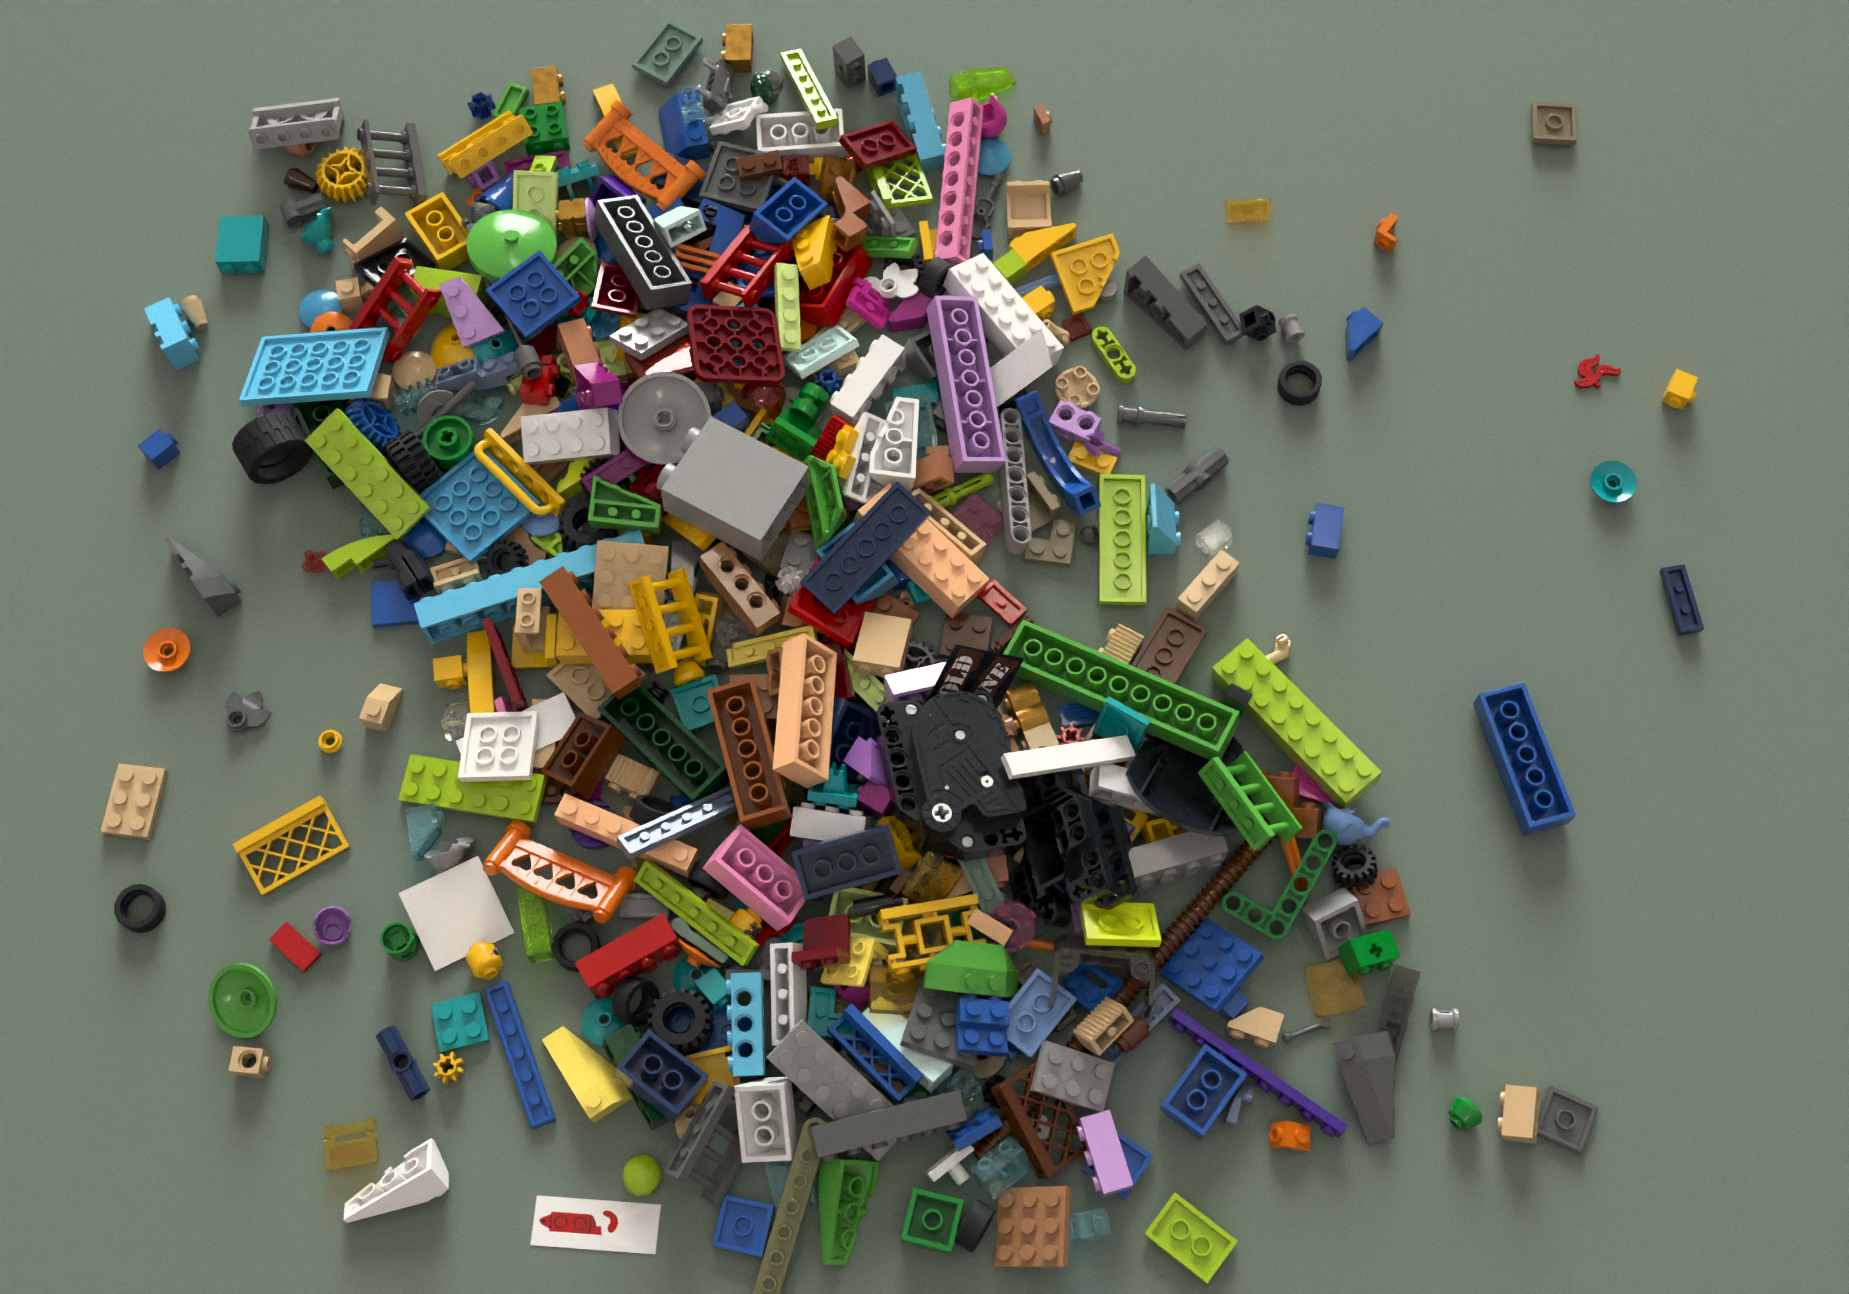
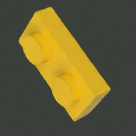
(1095, 465)

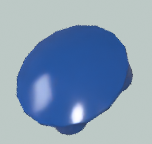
(425, 540)

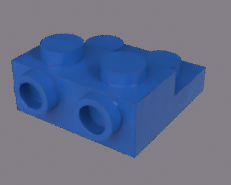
(981, 1025)

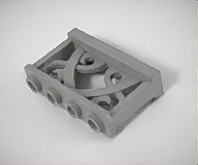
(296, 123)

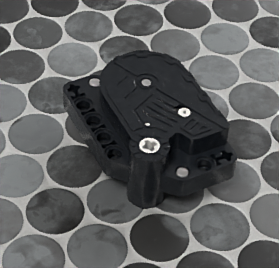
(952, 775)

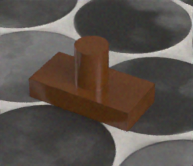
(898, 884)

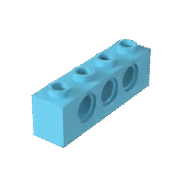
(755, 1064)

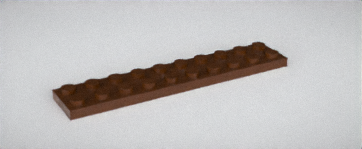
(1163, 655)

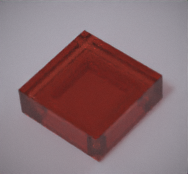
(1077, 327)

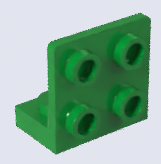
(793, 434)

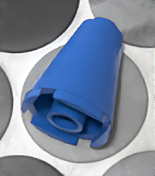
(499, 194)

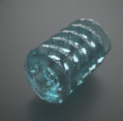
(412, 398)

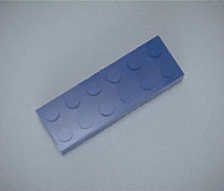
(1524, 759)

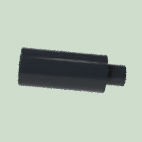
(872, 905)

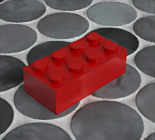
(629, 956)

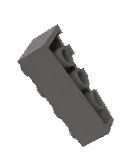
(1163, 303)

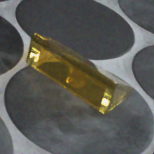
(1248, 210)

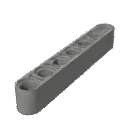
(1014, 451)

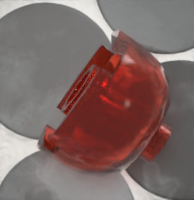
(765, 396)

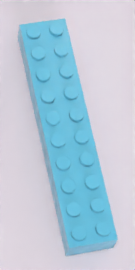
(496, 598)

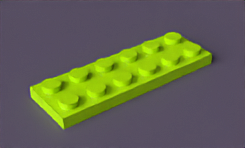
(368, 474)
(1122, 540)
(437, 782)

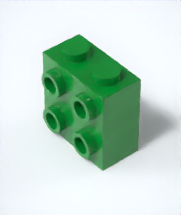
(548, 128)

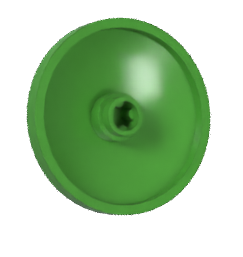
(506, 240)

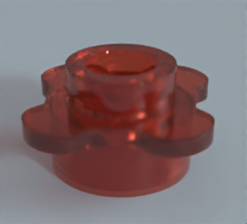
(316, 567)

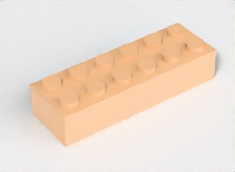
(936, 565)
(805, 711)

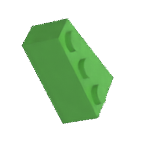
(622, 510)

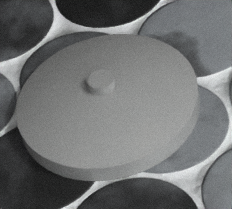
(659, 414)

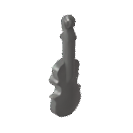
(984, 208)

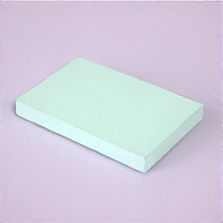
(820, 351)

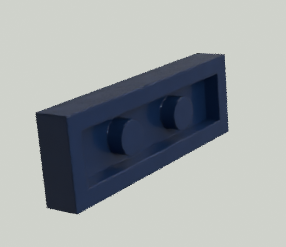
(1681, 599)

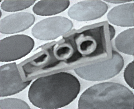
(409, 1184)

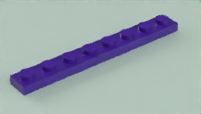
(1264, 1079)

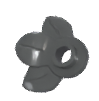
(248, 709)

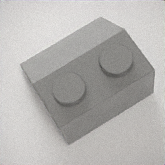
(1334, 921)

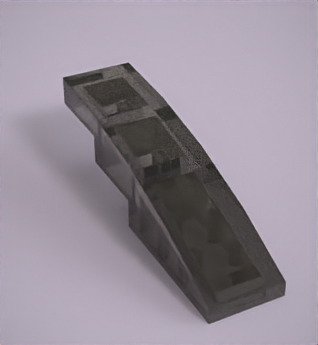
(1398, 1005)

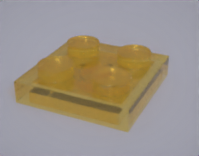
(1333, 988)

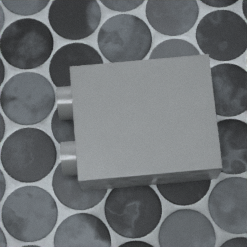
(733, 487)

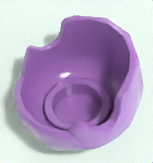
(332, 926)

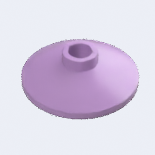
(590, 211)

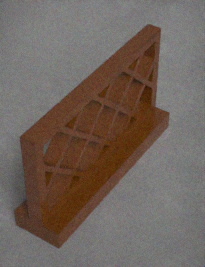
(1027, 1133)

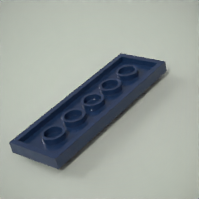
(865, 548)

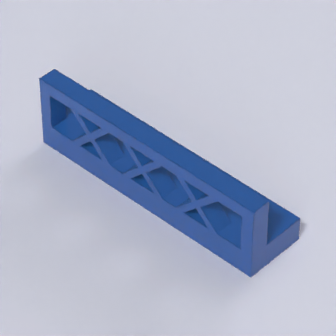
(881, 1046)

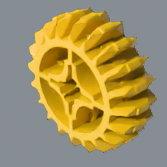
(342, 168)

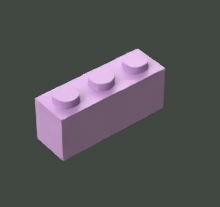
(1104, 1153)

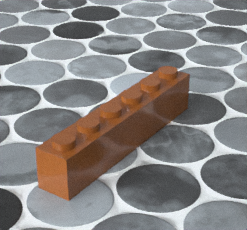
(591, 633)

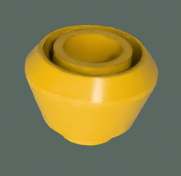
(687, 672)

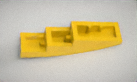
(480, 673)

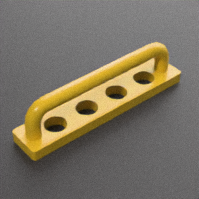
(492, 442)

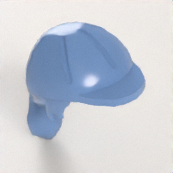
(1349, 828)

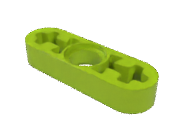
(1113, 364)

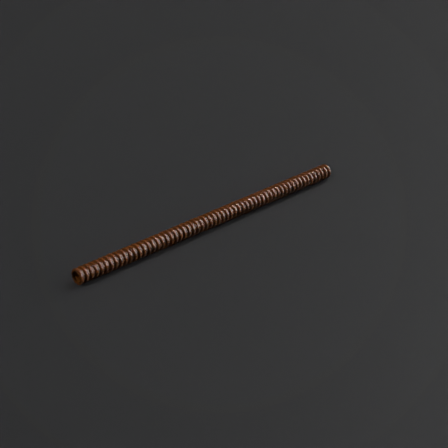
(1169, 942)

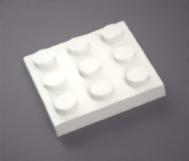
(499, 746)

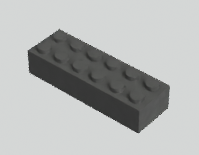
(642, 252)

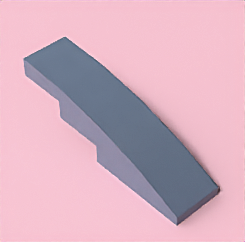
(1164, 1003)

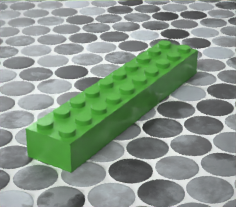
(1092, 677)

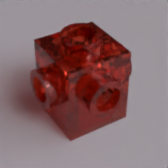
(797, 167)

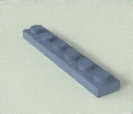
(677, 823)

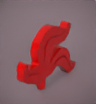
(1590, 379)
(766, 932)

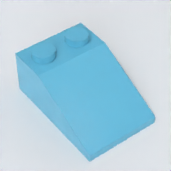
(1161, 523)

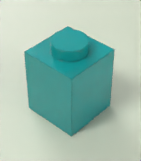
(713, 990)

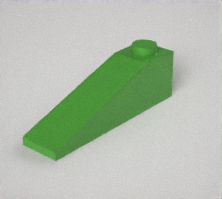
(843, 1194)

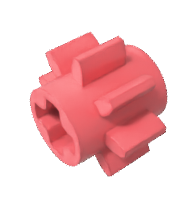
(1070, 732)

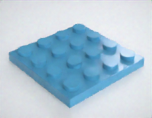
(474, 507)

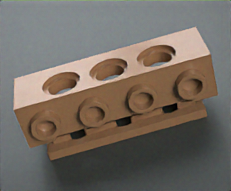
(740, 601)

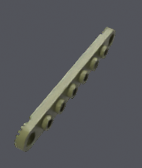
(788, 1215)

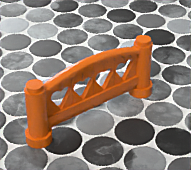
(615, 126)
(516, 846)

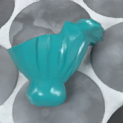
(319, 232)

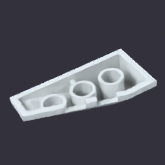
(896, 447)

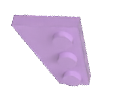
(470, 316)

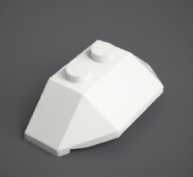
(859, 484)

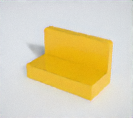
(928, 242)

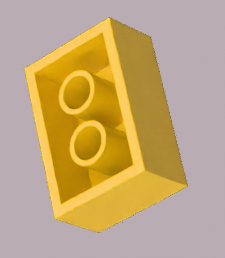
(440, 231)

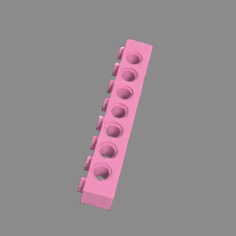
(959, 181)

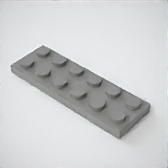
(827, 1078)

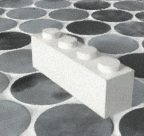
(1111, 785)
(787, 990)

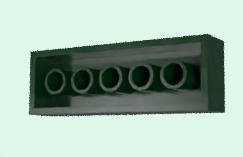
(665, 744)

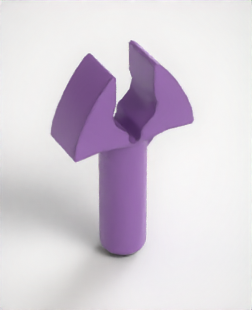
(1101, 446)

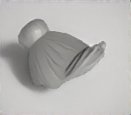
(448, 854)

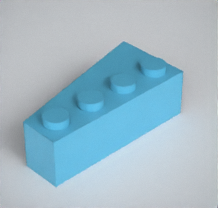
(920, 120)

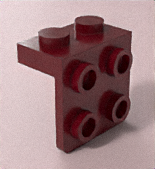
(824, 942)

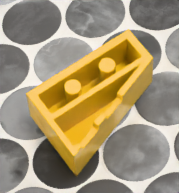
(815, 252)

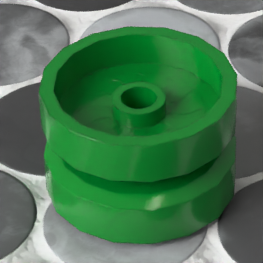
(448, 441)

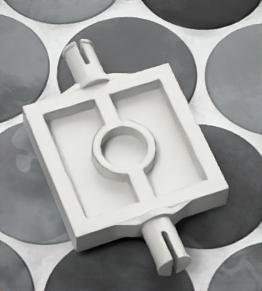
(736, 116)

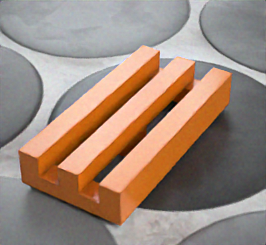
(698, 252)

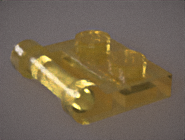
(351, 1152)

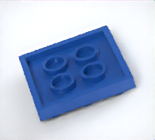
(533, 295)
(1211, 965)

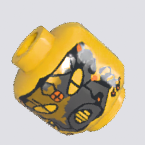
(747, 922)

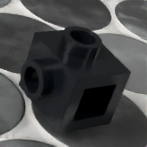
(1258, 323)

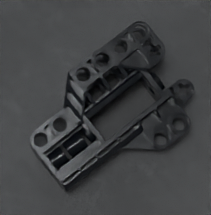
(1083, 828)

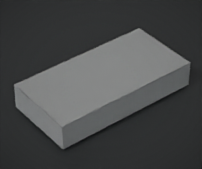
(642, 907)

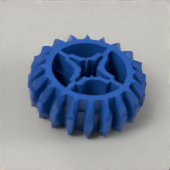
(373, 422)

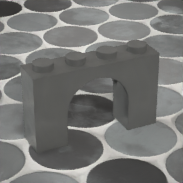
(688, 556)

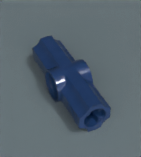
(410, 1075)

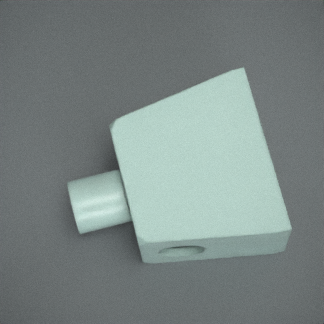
(676, 225)

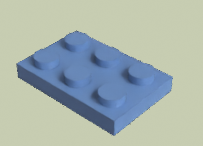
(1029, 1013)

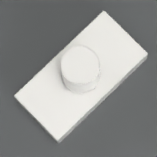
(951, 1164)

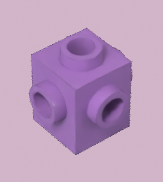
(487, 179)

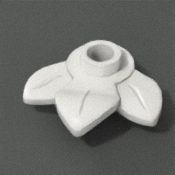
(900, 281)

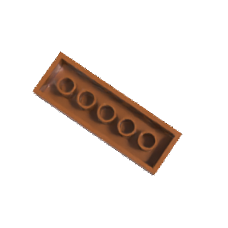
(748, 754)

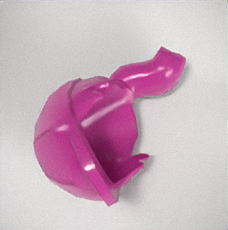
(993, 118)

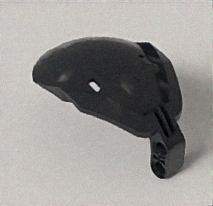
(1178, 790)

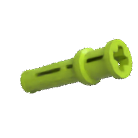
(950, 495)

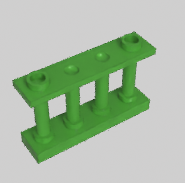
(1239, 807)

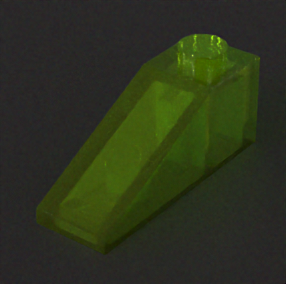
(980, 83)

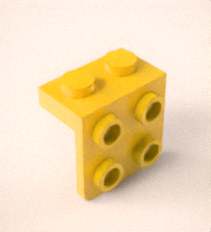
(524, 660)

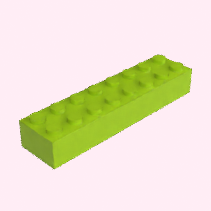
(1298, 725)

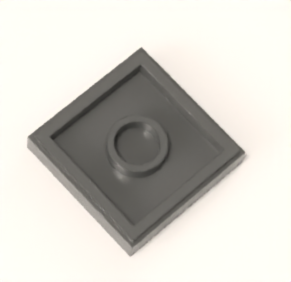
(1565, 1119)

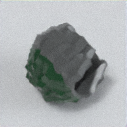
(766, 85)

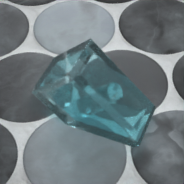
(424, 828)

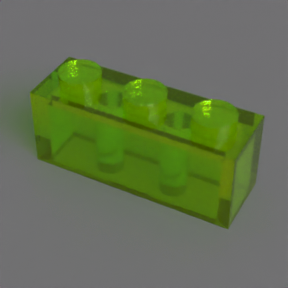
(535, 925)

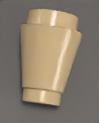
(195, 312)

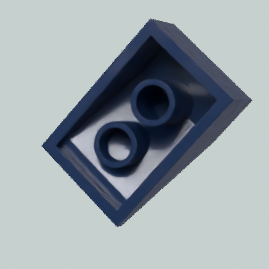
(847, 724)

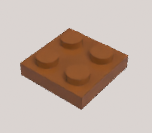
(1383, 899)

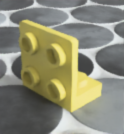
(862, 953)

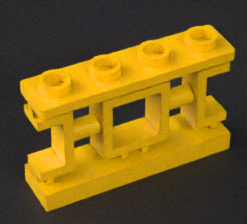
(485, 144)
(929, 915)

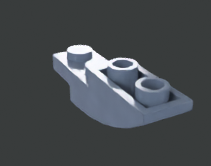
(486, 374)

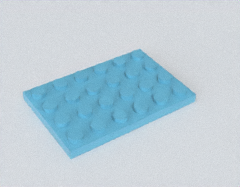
(315, 367)

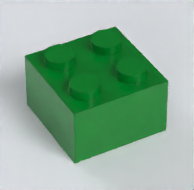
(932, 1221)

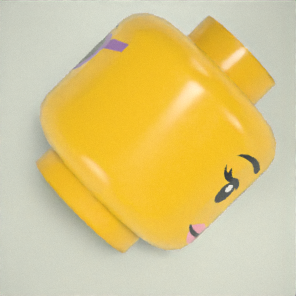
(484, 959)

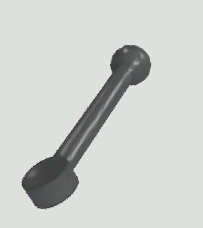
(1325, 1023)

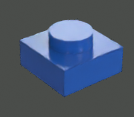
(985, 244)

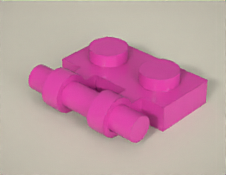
(868, 303)

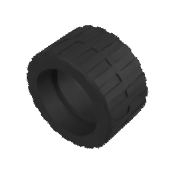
(271, 448)

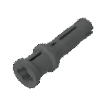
(1140, 416)

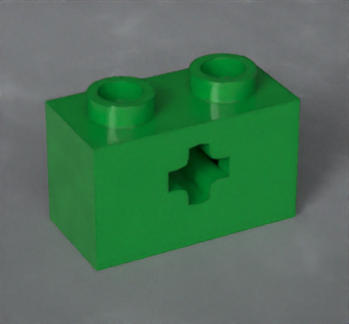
(1369, 952)

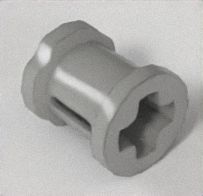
(1291, 328)
(1444, 1019)

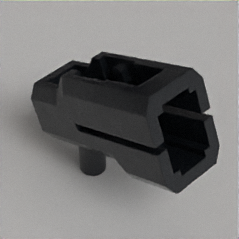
(409, 569)

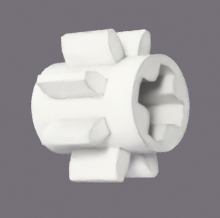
(789, 580)

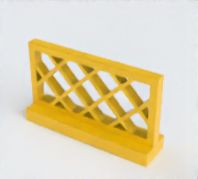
(279, 828)

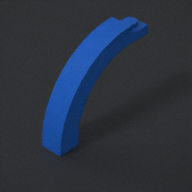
(1065, 478)

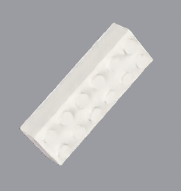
(1003, 313)

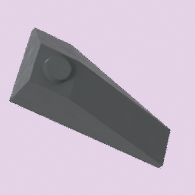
(920, 355)
(211, 584)
(1369, 1075)

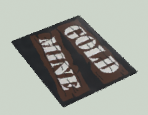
(976, 670)

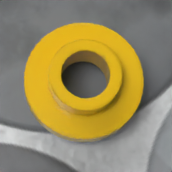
(328, 735)

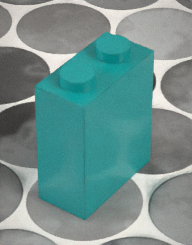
(242, 244)

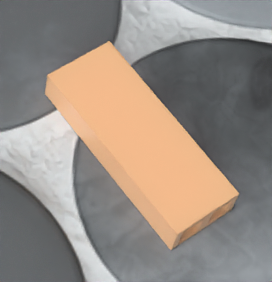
(989, 926)

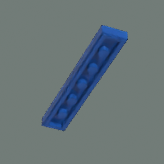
(520, 1055)

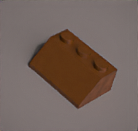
(584, 755)

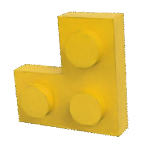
(840, 455)

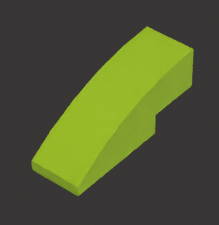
(357, 554)

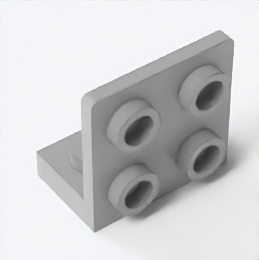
(891, 224)

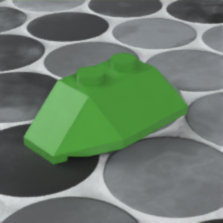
(579, 267)
(823, 500)
(973, 970)

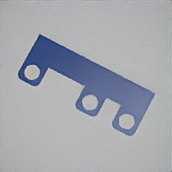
(728, 227)

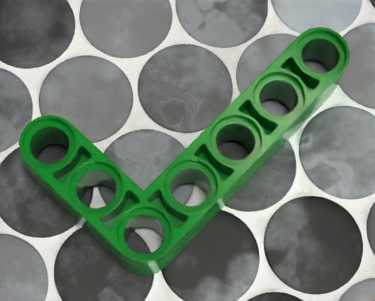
(1290, 892)

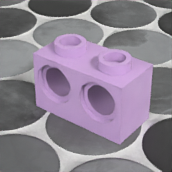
(1071, 429)

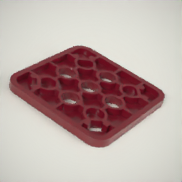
(754, 325)

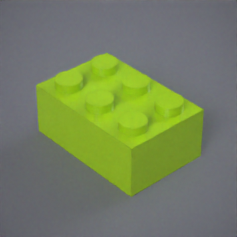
(432, 277)

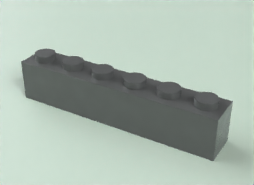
(887, 1124)

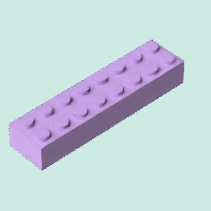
(965, 384)

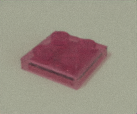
(979, 518)

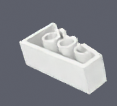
(868, 379)

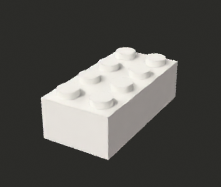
(797, 135)
(570, 436)

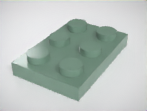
(667, 53)

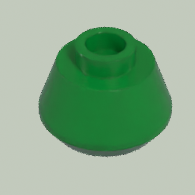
(1464, 1114)

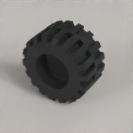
(413, 460)
(572, 520)
(677, 1001)

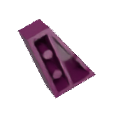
(596, 386)

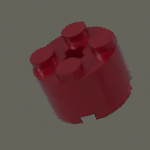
(646, 484)

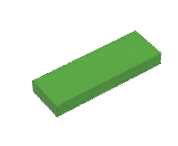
(890, 246)

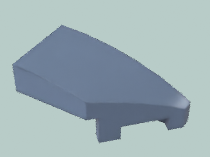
(1244, 1097)

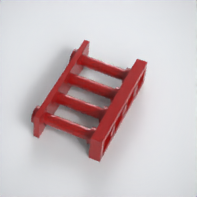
(734, 256)
(380, 297)

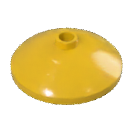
(448, 348)

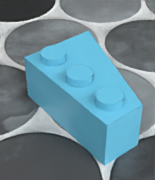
(173, 333)

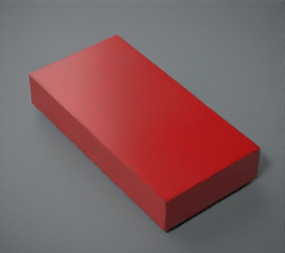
(295, 947)

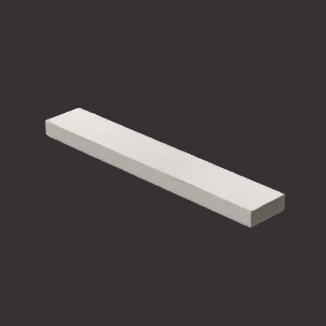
(1067, 757)

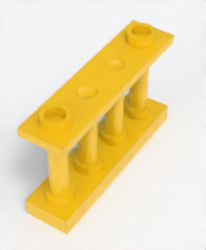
(653, 624)

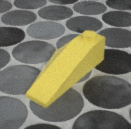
(587, 1074)

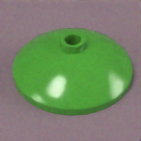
(232, 1001)

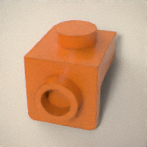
(1383, 235)
(1290, 1136)

